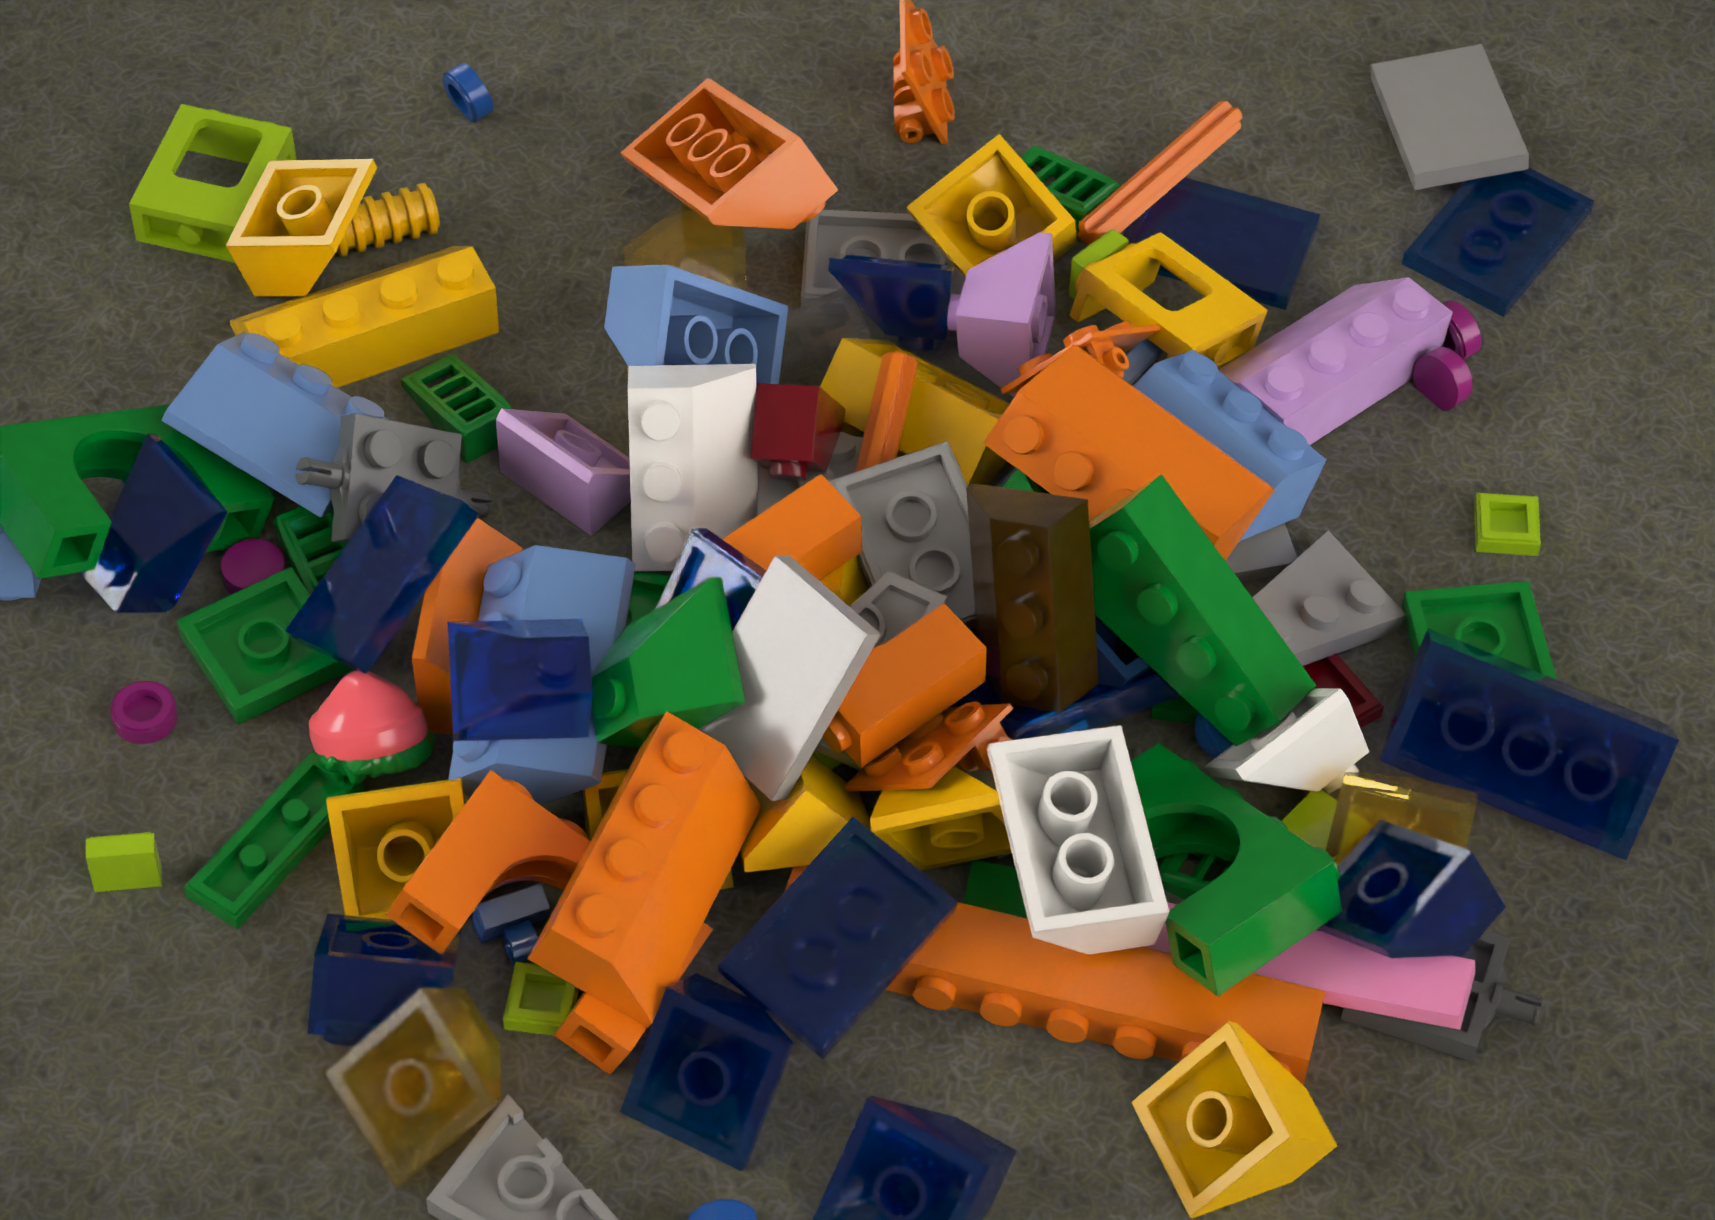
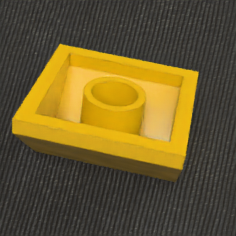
(803, 824)
(386, 837)

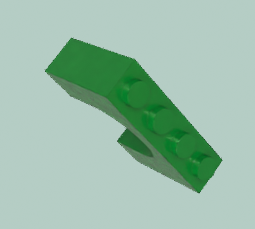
(57, 517)
(1261, 903)

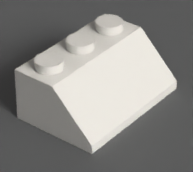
(689, 456)
(1080, 840)

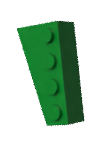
(1190, 614)

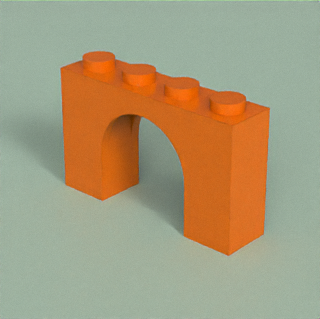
(903, 678)
(500, 841)

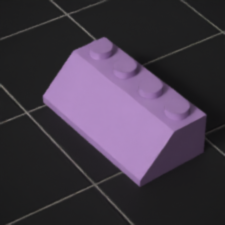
(1342, 355)

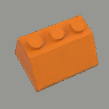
(452, 597)

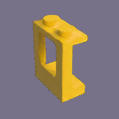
(1216, 326)

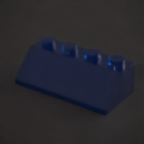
(1528, 744)

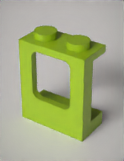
(199, 214)

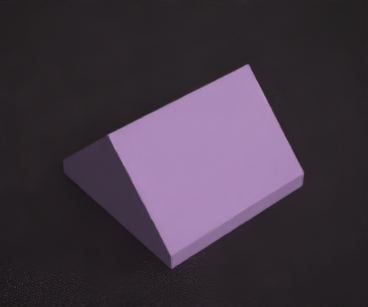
(564, 465)

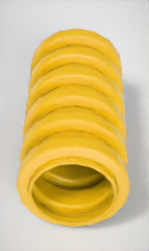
(391, 219)

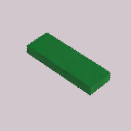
(268, 844)

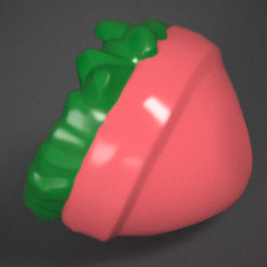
(369, 729)

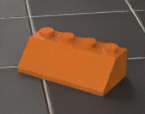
(731, 162)
(1101, 439)
(650, 871)

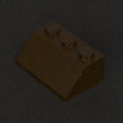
(1033, 595)

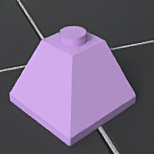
(1006, 309)

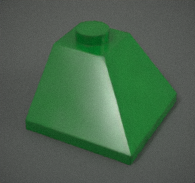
(669, 662)

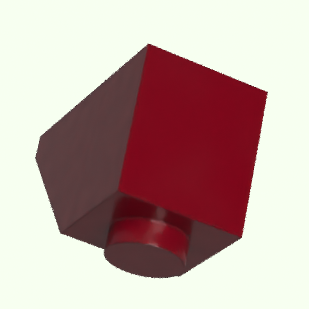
(795, 429)

